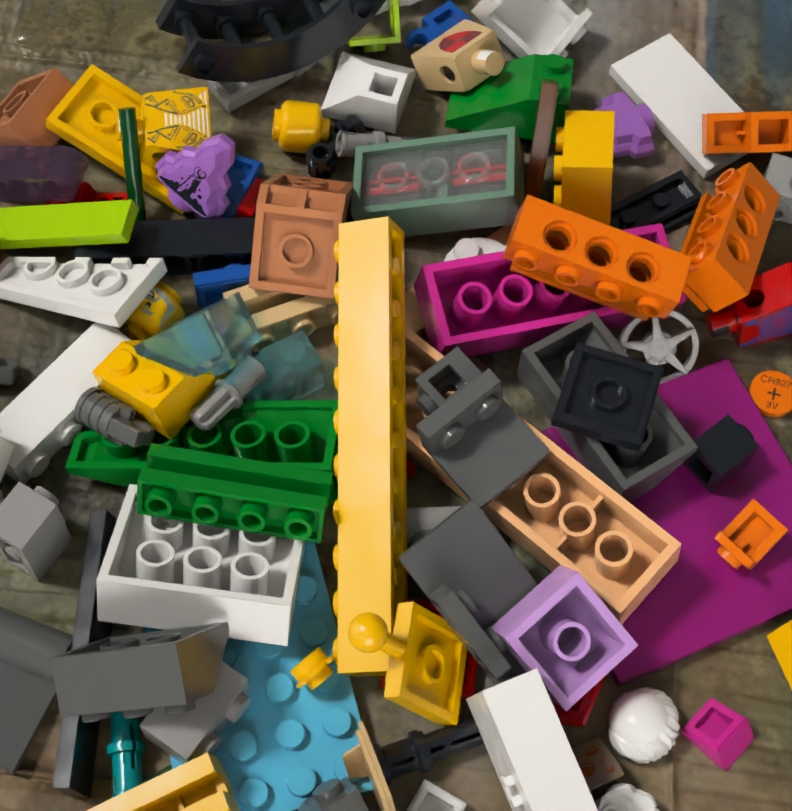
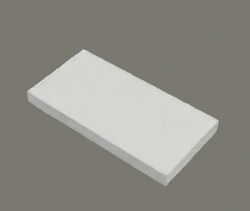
(677, 95)

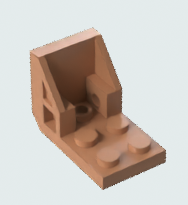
(297, 234)

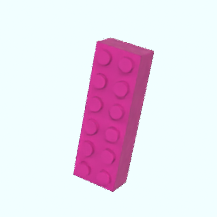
(494, 309)

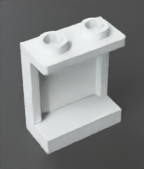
(533, 25)

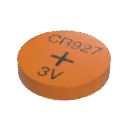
(772, 393)

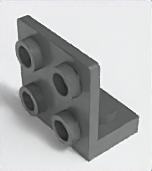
(481, 440)

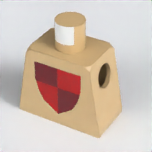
(459, 58)

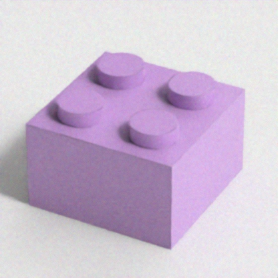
(565, 636)

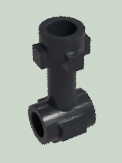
(321, 155)

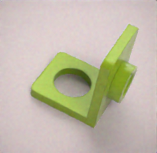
(378, 42)

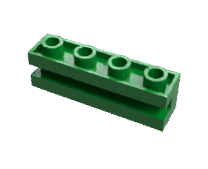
(234, 493)

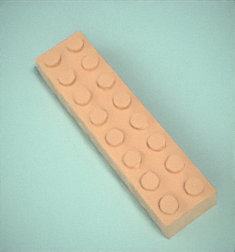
(562, 512)

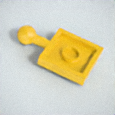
(423, 663)

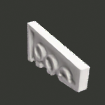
(79, 286)

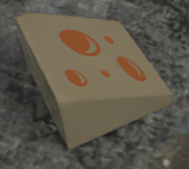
(598, 765)

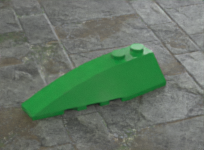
(263, 430)

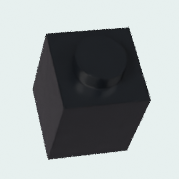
(721, 453)

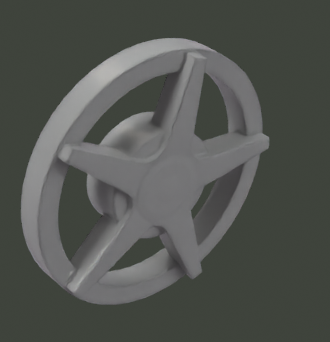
(660, 346)

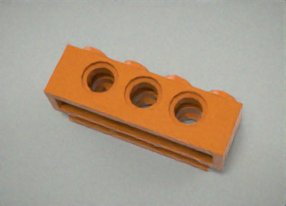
(728, 237)
(595, 260)

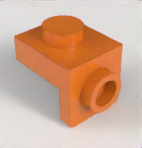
(749, 536)

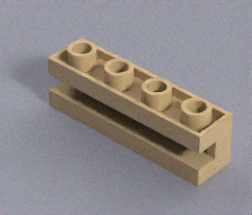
(284, 314)

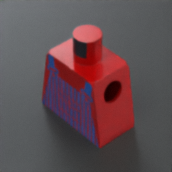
(761, 314)

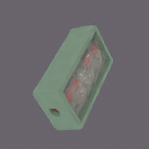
(441, 181)

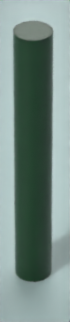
(132, 160)

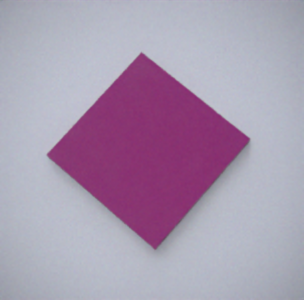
(702, 594)

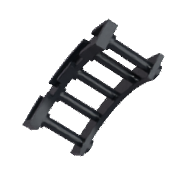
(241, 18)

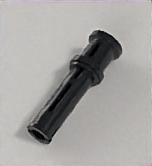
(421, 750)

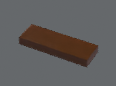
(541, 138)

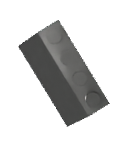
(627, 472)

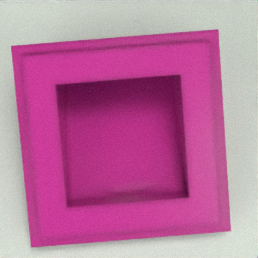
(719, 733)

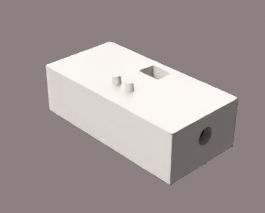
(529, 746)

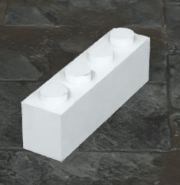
(44, 413)

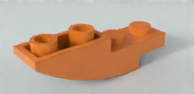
(747, 132)

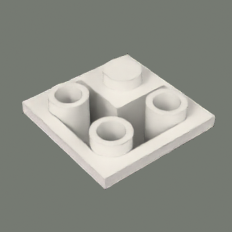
(370, 91)

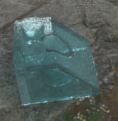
(205, 340)

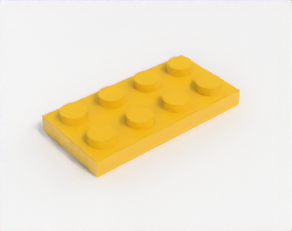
(89, 121)

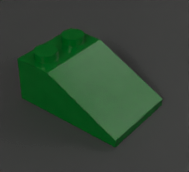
(513, 97)

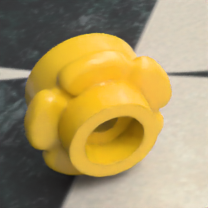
(313, 669)

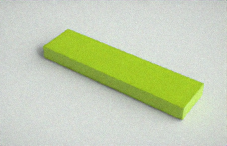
(67, 224)

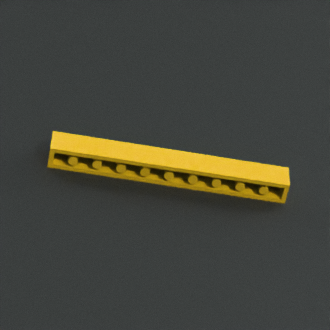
(370, 434)

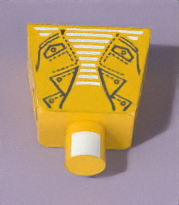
(171, 122)

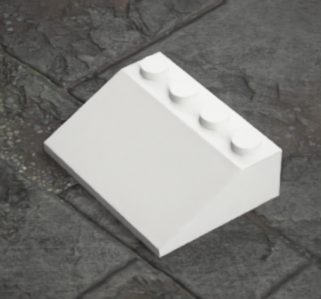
(196, 575)

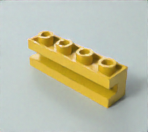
(189, 787)

